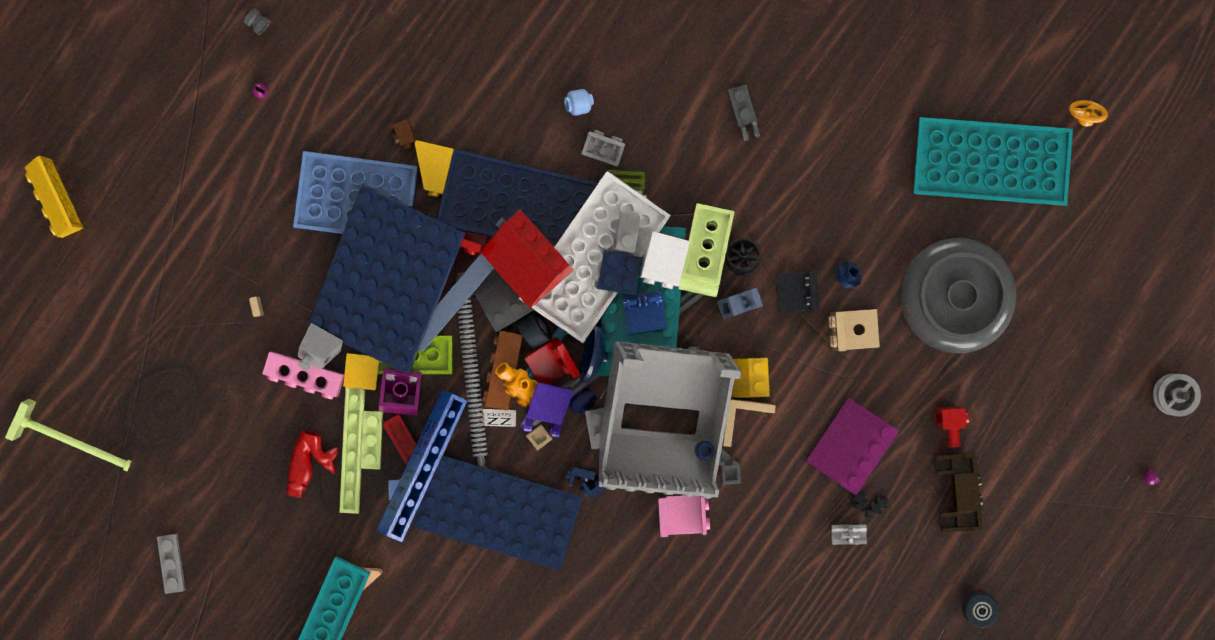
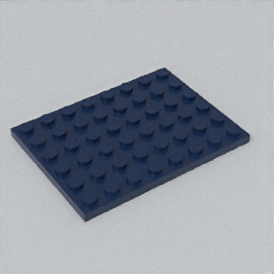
(386, 278)

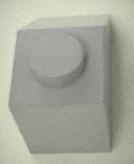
(627, 233)

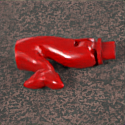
(300, 465)

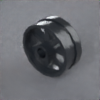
(743, 256)

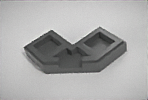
(729, 469)

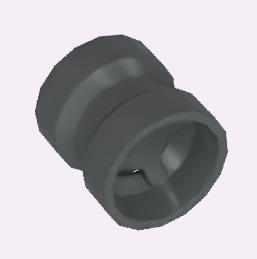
(257, 21)

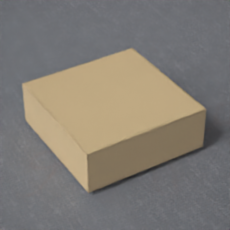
(256, 306)
(539, 437)

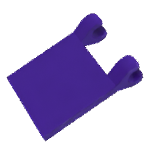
(548, 405)

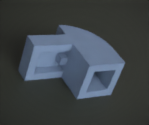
(739, 303)

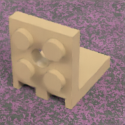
(842, 330)
(742, 404)

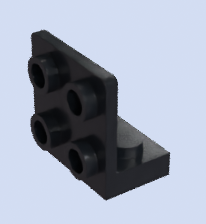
(797, 291)

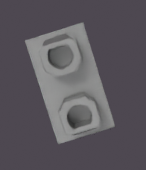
(848, 534)

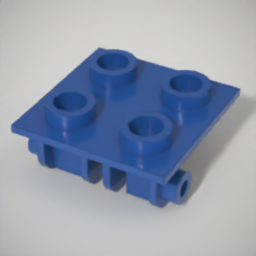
(645, 312)

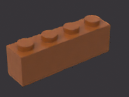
(507, 351)

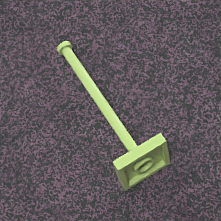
(22, 420)

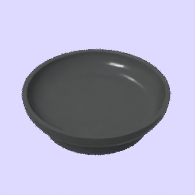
(958, 295)

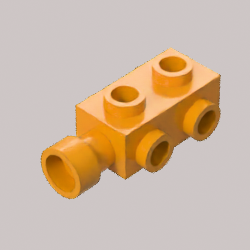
(513, 383)

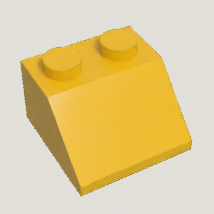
(753, 378)

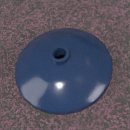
(593, 355)

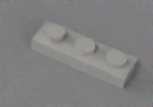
(171, 563)

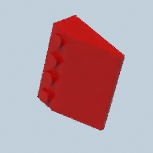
(526, 259)

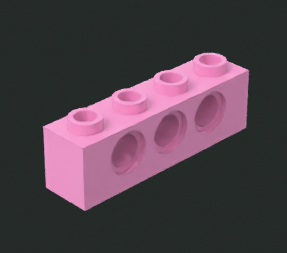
(273, 371)

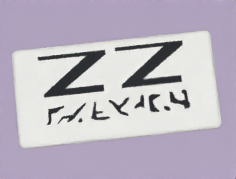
(497, 417)

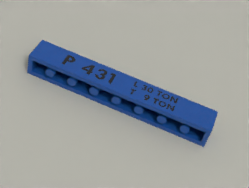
(422, 465)

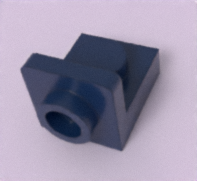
(583, 473)
(592, 492)

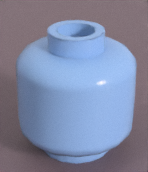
(578, 102)

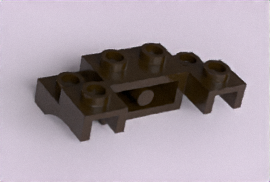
(965, 492)

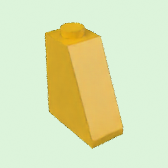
(434, 166)

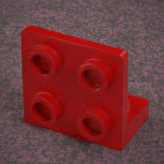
(551, 362)

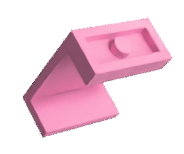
(683, 515)

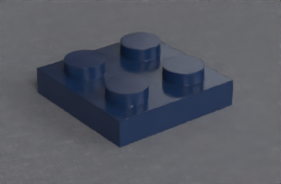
(619, 273)

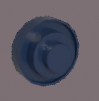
(848, 275)

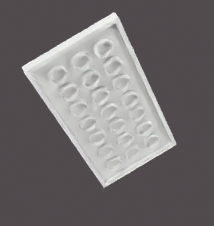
(576, 301)

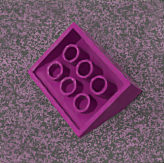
(852, 446)

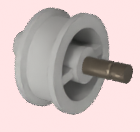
(1176, 394)

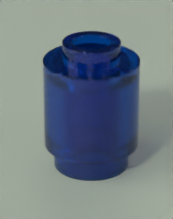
(582, 401)

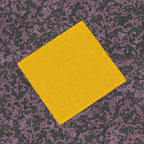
(361, 372)

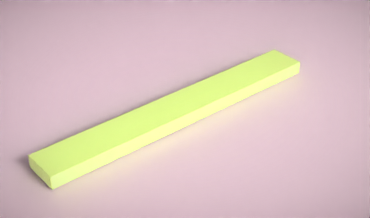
(352, 450)

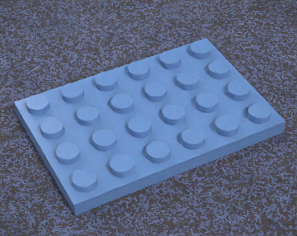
(332, 184)

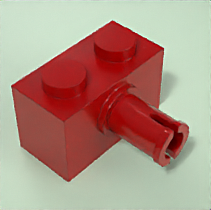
(952, 420)

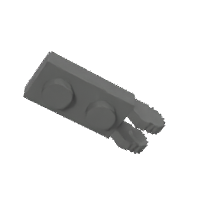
(743, 110)

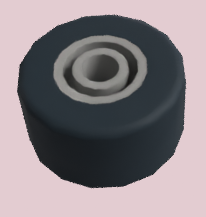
(534, 330)
(980, 609)

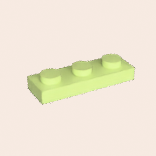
(372, 440)

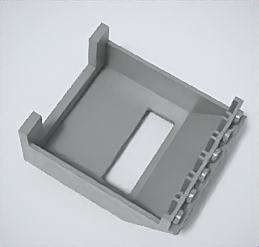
(670, 379)

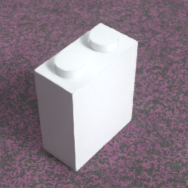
(663, 260)

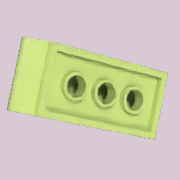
(694, 277)

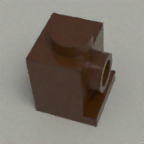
(404, 134)

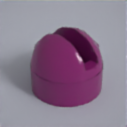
(257, 94)
(1151, 478)

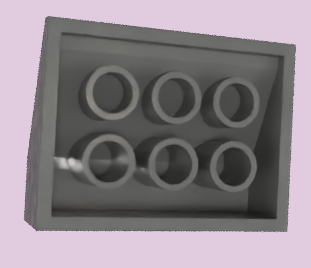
(500, 301)

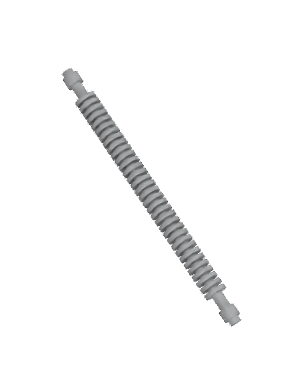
(472, 382)

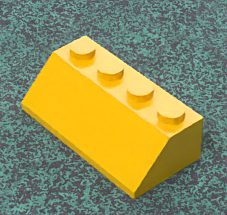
(53, 197)

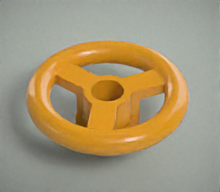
(1087, 115)

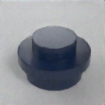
(704, 450)

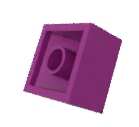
(400, 392)

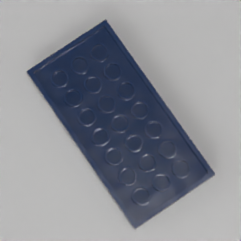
(488, 189)
(498, 512)

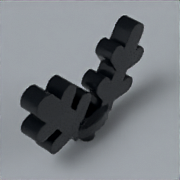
(874, 508)

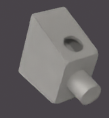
(318, 348)

